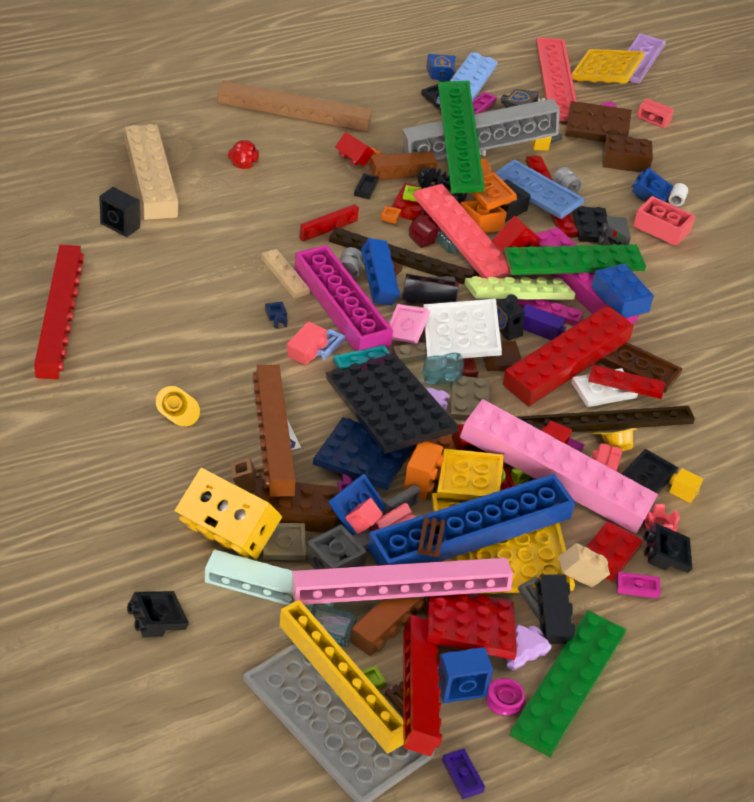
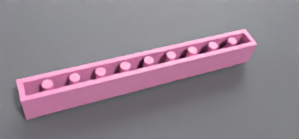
(401, 581)

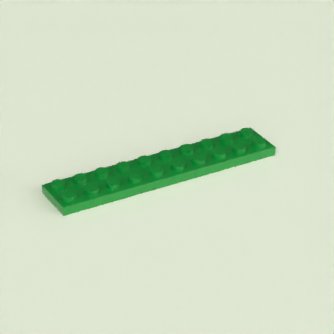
(460, 137)

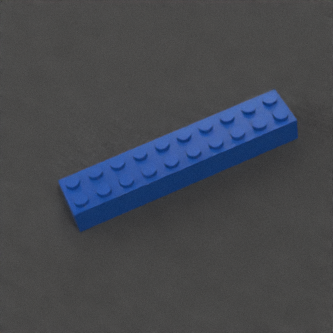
(476, 523)

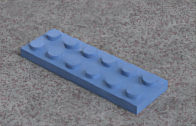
(543, 191)

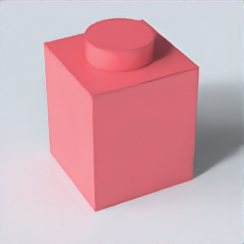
(364, 515)

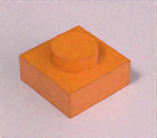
(390, 214)

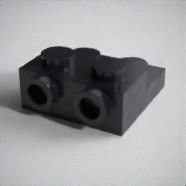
(667, 548)
(156, 613)

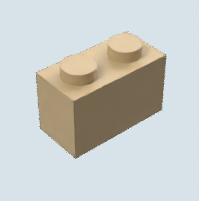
(584, 565)

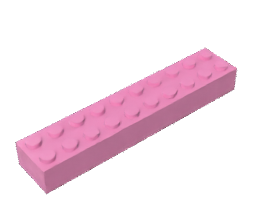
(543, 455)

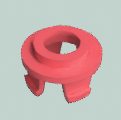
(659, 516)

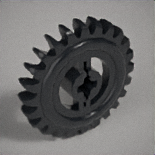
(428, 175)

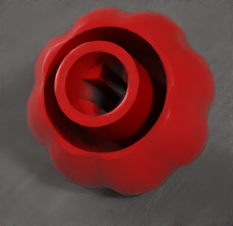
(243, 154)

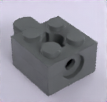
(338, 549)

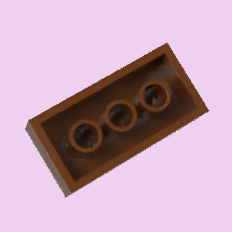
(596, 121)
(307, 506)

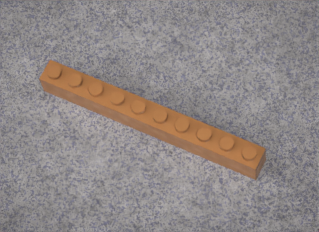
(294, 106)

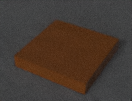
(509, 357)

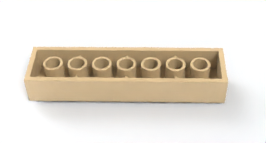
(151, 172)

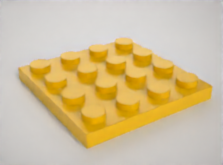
(607, 65)

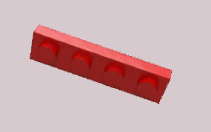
(329, 222)
(626, 381)

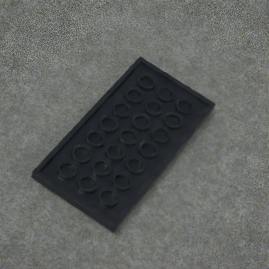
(391, 403)

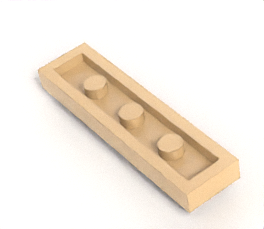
(285, 273)

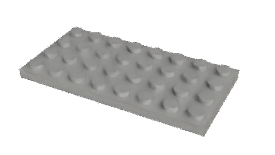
(328, 727)

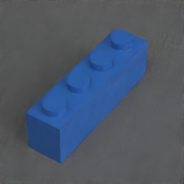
(380, 272)

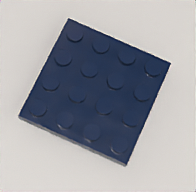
(354, 452)

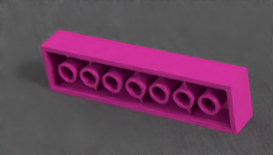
(578, 282)
(342, 299)

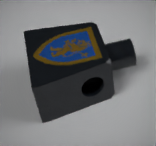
(510, 317)

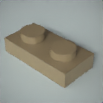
(411, 352)

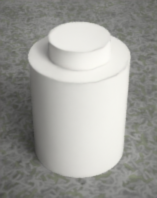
(678, 194)

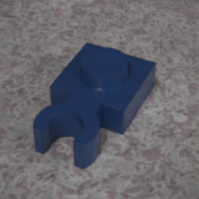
(277, 312)

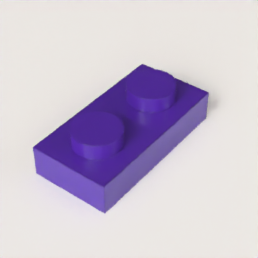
(463, 773)

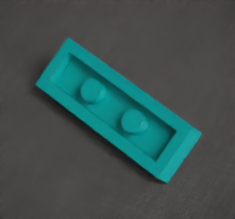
(361, 356)

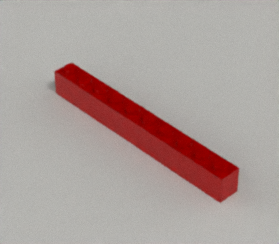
(59, 312)

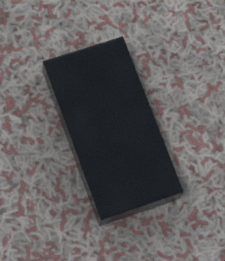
(366, 186)

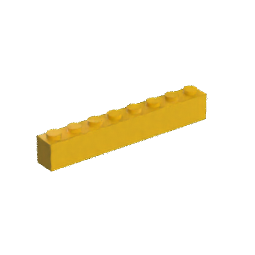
(343, 676)

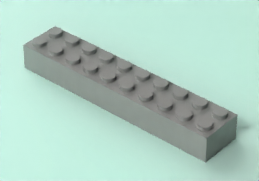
(493, 128)

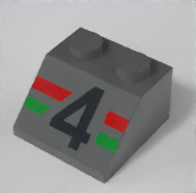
(614, 231)

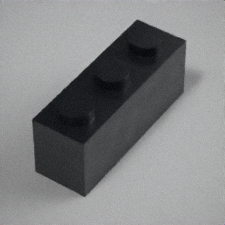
(429, 289)
(555, 608)

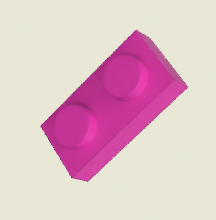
(638, 585)

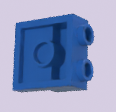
(651, 184)

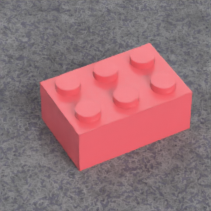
(664, 220)

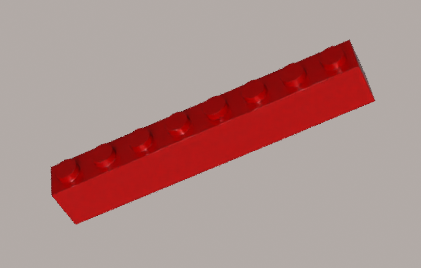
(420, 689)

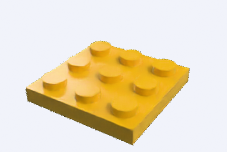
(469, 474)

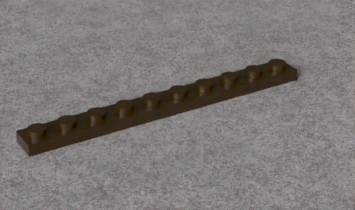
(405, 257)
(615, 418)

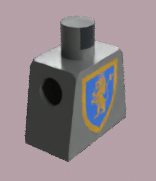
(520, 97)

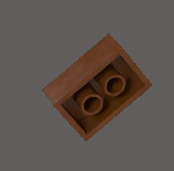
(627, 153)

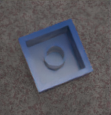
(464, 675)

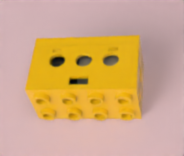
(240, 517)

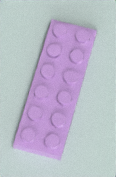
(651, 48)

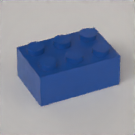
(622, 290)

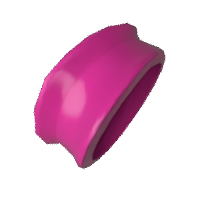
(505, 696)

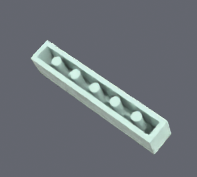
(251, 578)

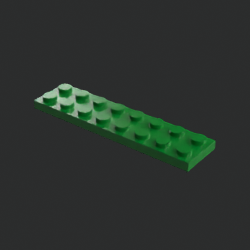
(572, 258)
(568, 684)

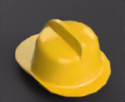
(177, 406)
(619, 439)

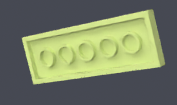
(522, 288)

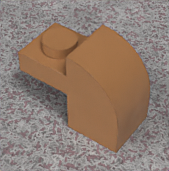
(246, 475)

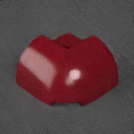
(423, 230)

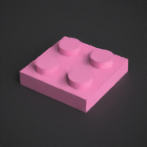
(408, 323)

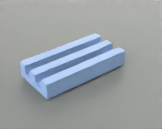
(332, 343)

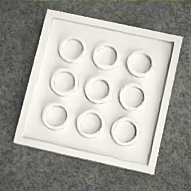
(463, 329)

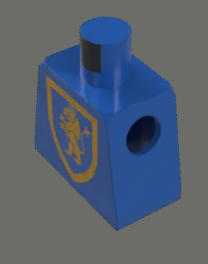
(440, 67)

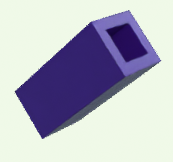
(543, 323)

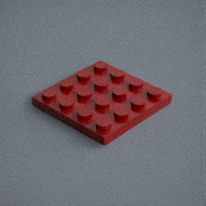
(472, 622)

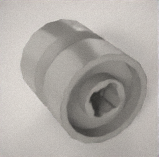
(568, 179)
(352, 261)

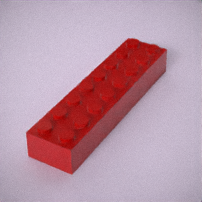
(567, 355)

